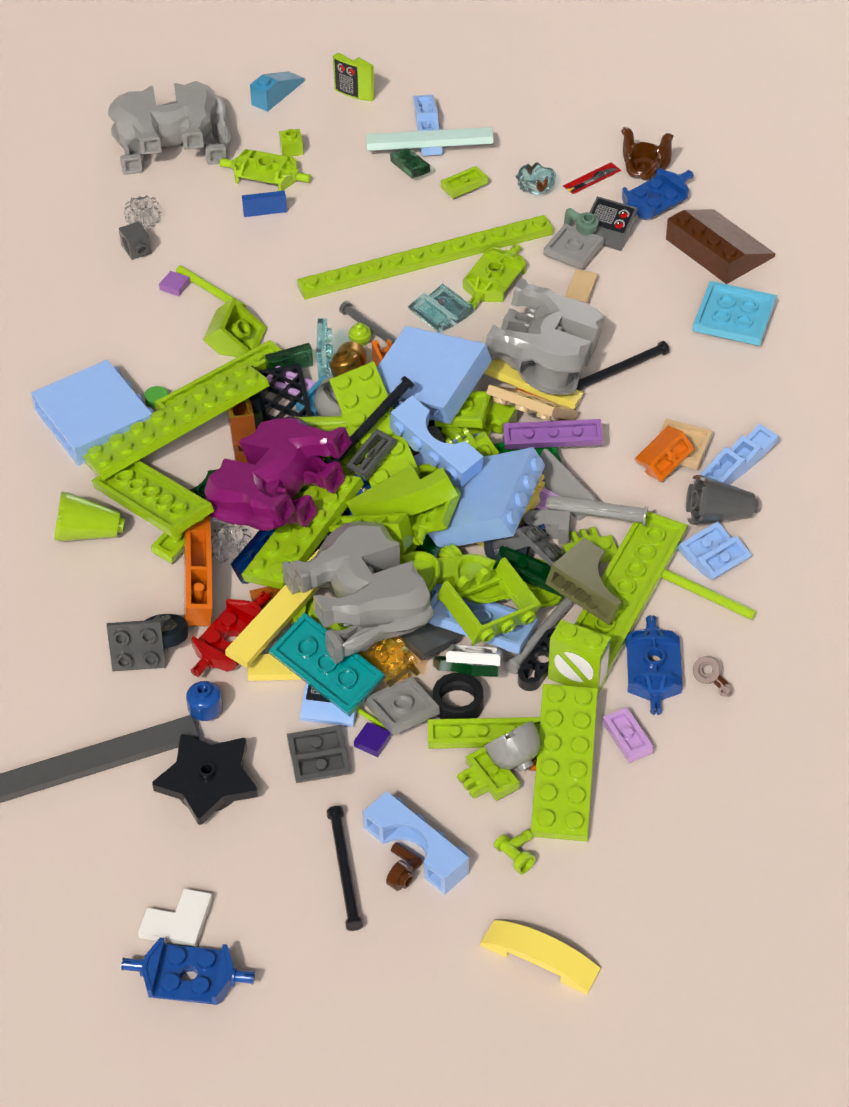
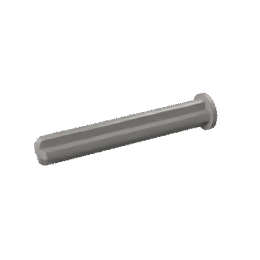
(598, 509)

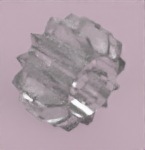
(144, 210)
(229, 542)

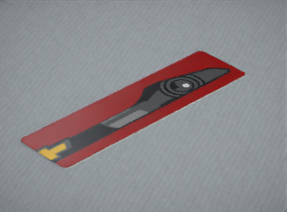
(592, 178)

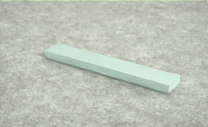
(430, 138)

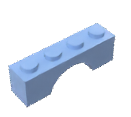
(458, 460)
(391, 821)

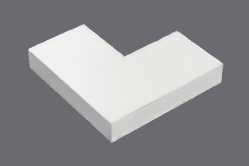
(181, 927)

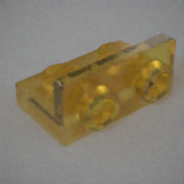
(392, 659)

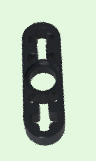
(531, 664)

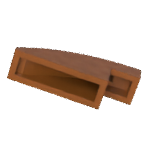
(241, 425)

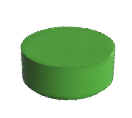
(153, 394)

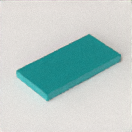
(305, 654)

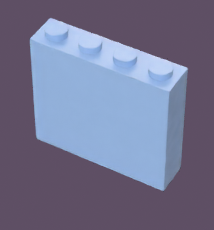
(439, 367)
(89, 408)
(493, 499)

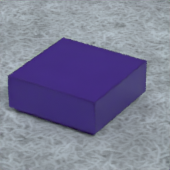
(372, 739)

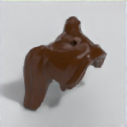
(645, 158)

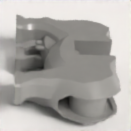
(147, 127)
(548, 341)
(369, 588)

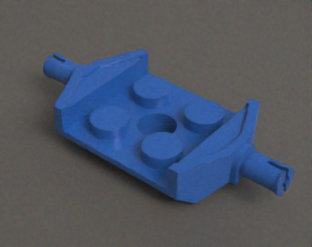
(658, 193)
(654, 678)
(167, 963)

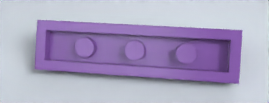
(552, 434)

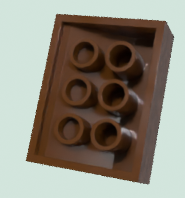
(716, 243)

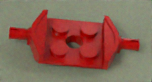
(231, 622)

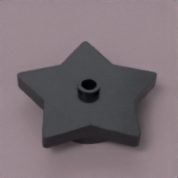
(207, 776)

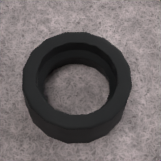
(462, 682)

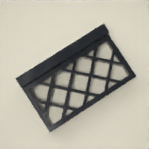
(259, 401)

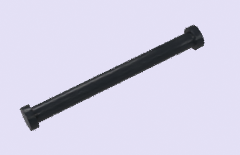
(661, 348)
(380, 411)
(353, 920)

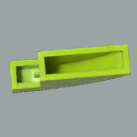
(404, 494)

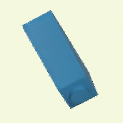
(272, 88)

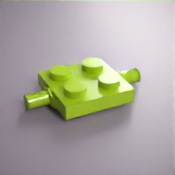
(433, 519)

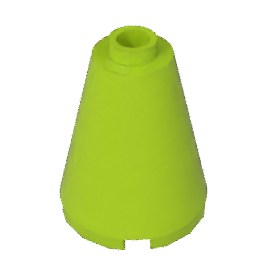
(85, 519)

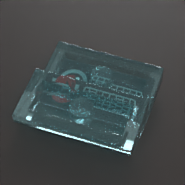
(441, 308)

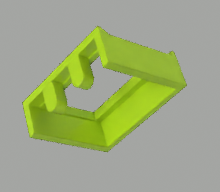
(511, 584)

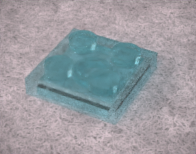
(324, 349)

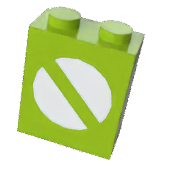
(578, 656)

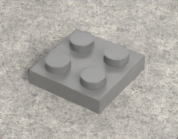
(573, 247)
(402, 706)

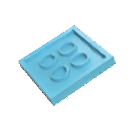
(734, 313)

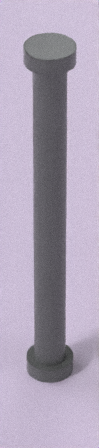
(347, 309)

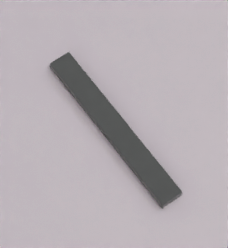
(95, 758)

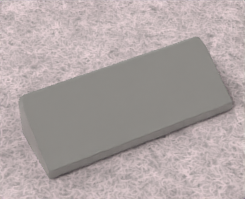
(562, 482)

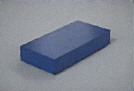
(264, 203)

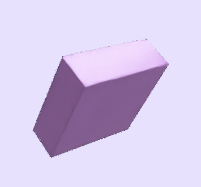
(174, 283)

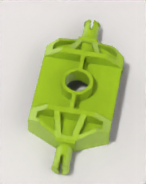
(279, 168)
(491, 285)

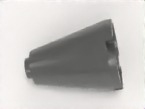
(717, 501)

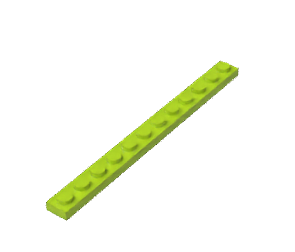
(423, 257)

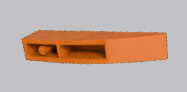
(198, 574)

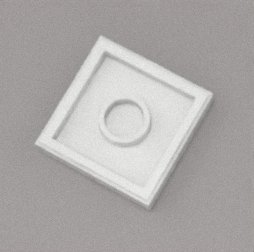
(474, 654)

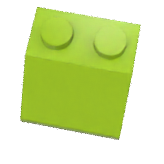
(234, 330)

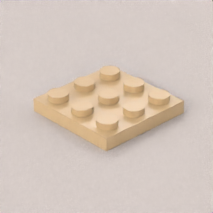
(529, 403)

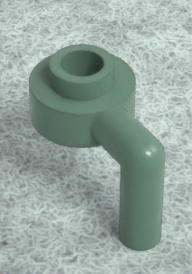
(585, 222)

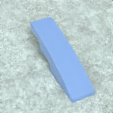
(426, 119)
(745, 453)

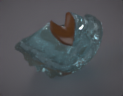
(535, 178)

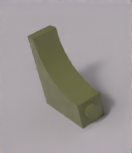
(579, 580)

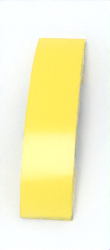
(543, 951)

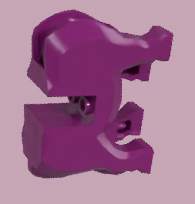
(281, 460)

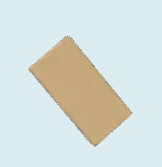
(582, 285)

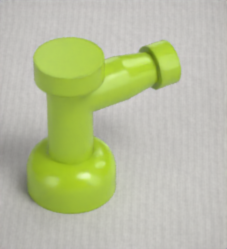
(522, 860)

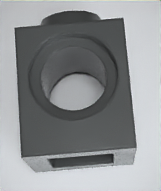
(135, 240)

